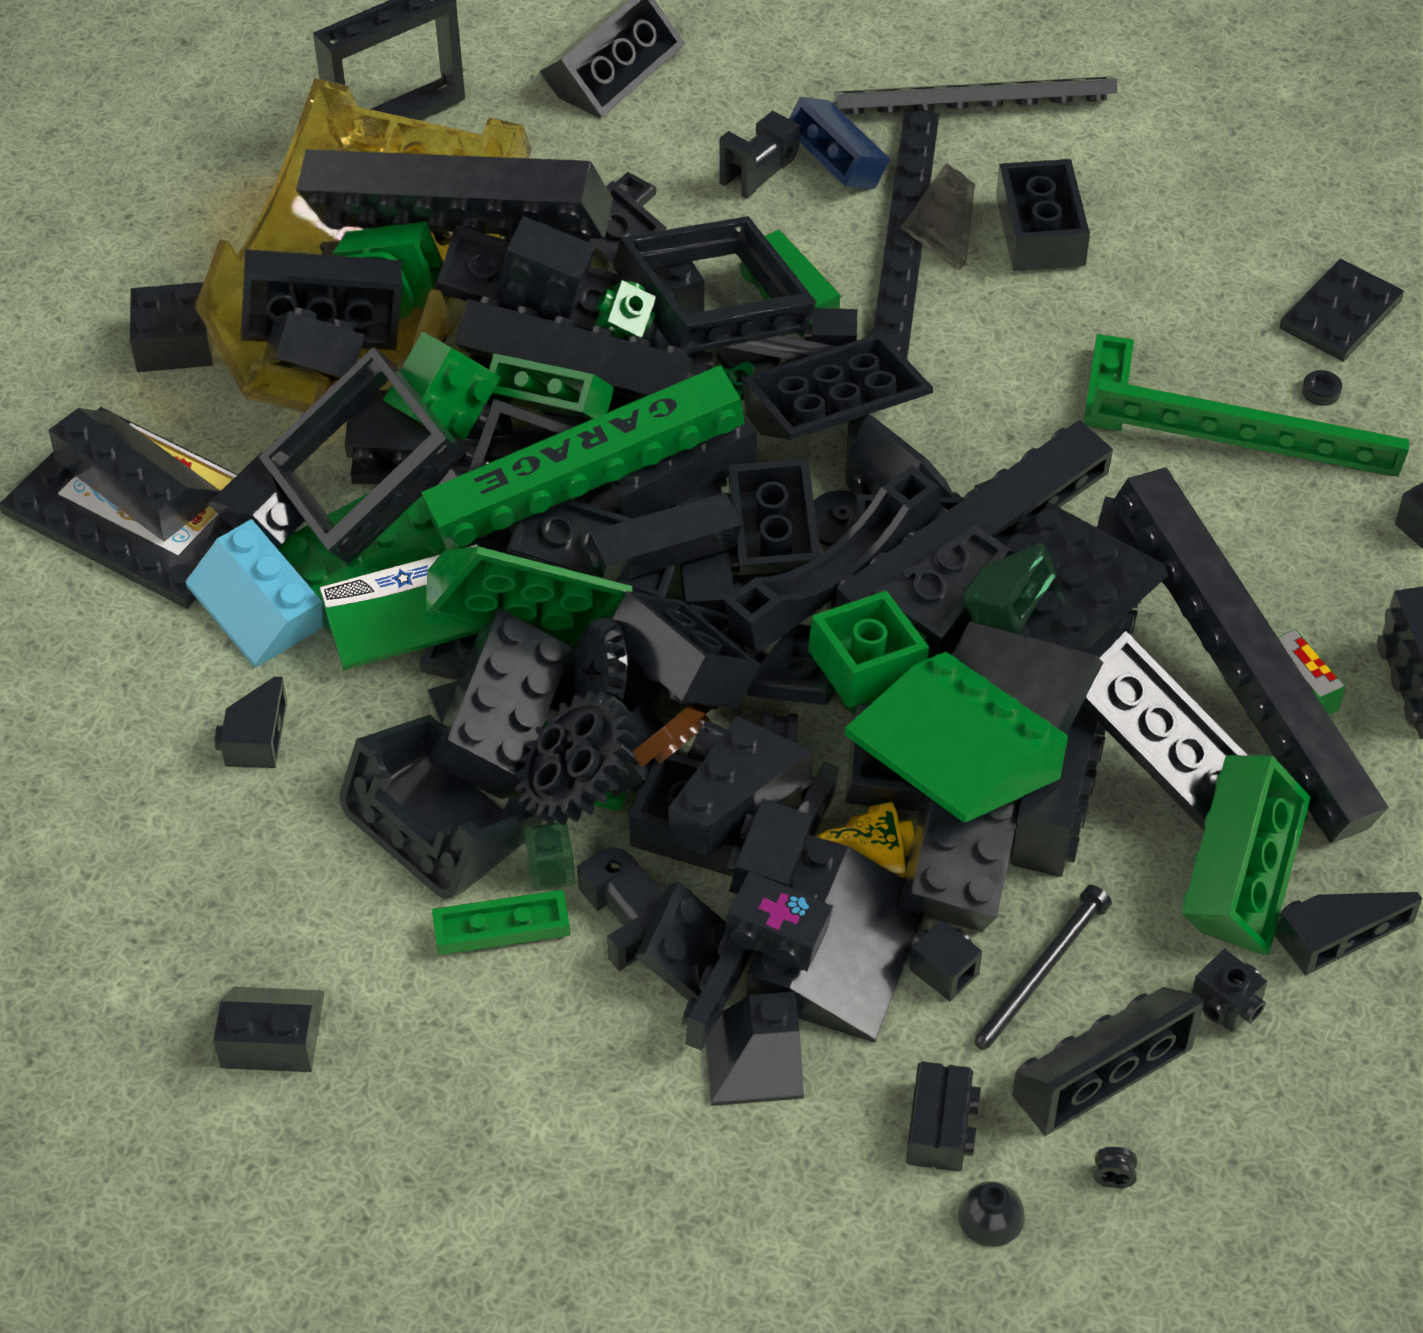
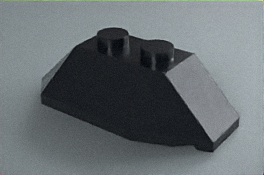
(880, 455)

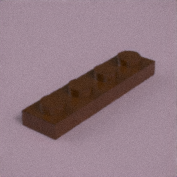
(673, 734)

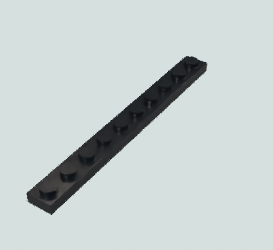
(902, 251)

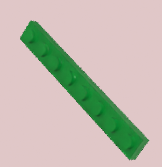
(1249, 428)

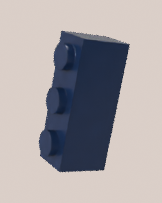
(839, 143)

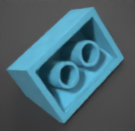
(255, 594)

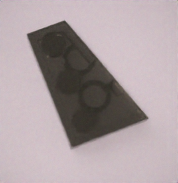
(944, 216)

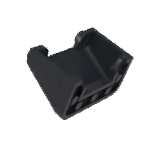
(425, 815)

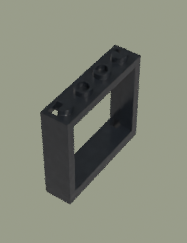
(386, 22)
(783, 314)
(389, 497)

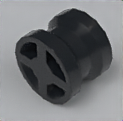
(782, 726)

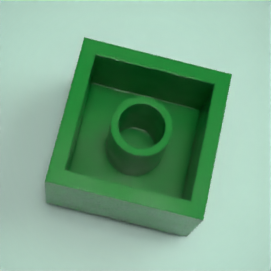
(447, 383)
(865, 647)

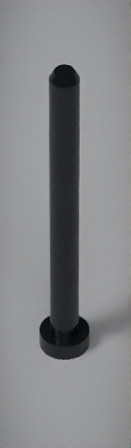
(1093, 901)

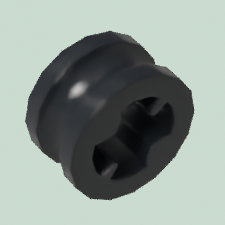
(1115, 1167)

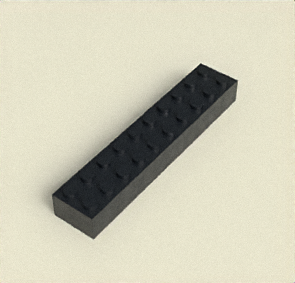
(1054, 814)

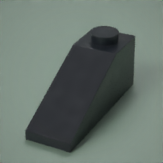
(1340, 924)

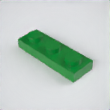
(1110, 362)
(501, 922)

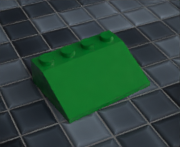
(478, 581)
(959, 738)

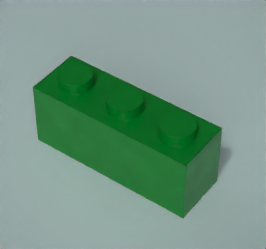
(820, 289)
(550, 388)

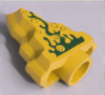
(877, 837)

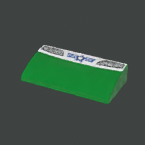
(386, 615)

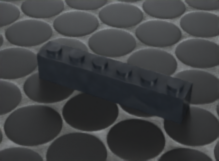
(627, 365)

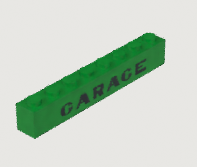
(583, 458)

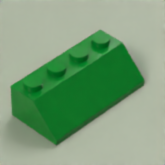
(1246, 852)

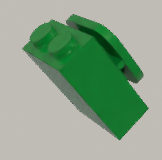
(404, 242)

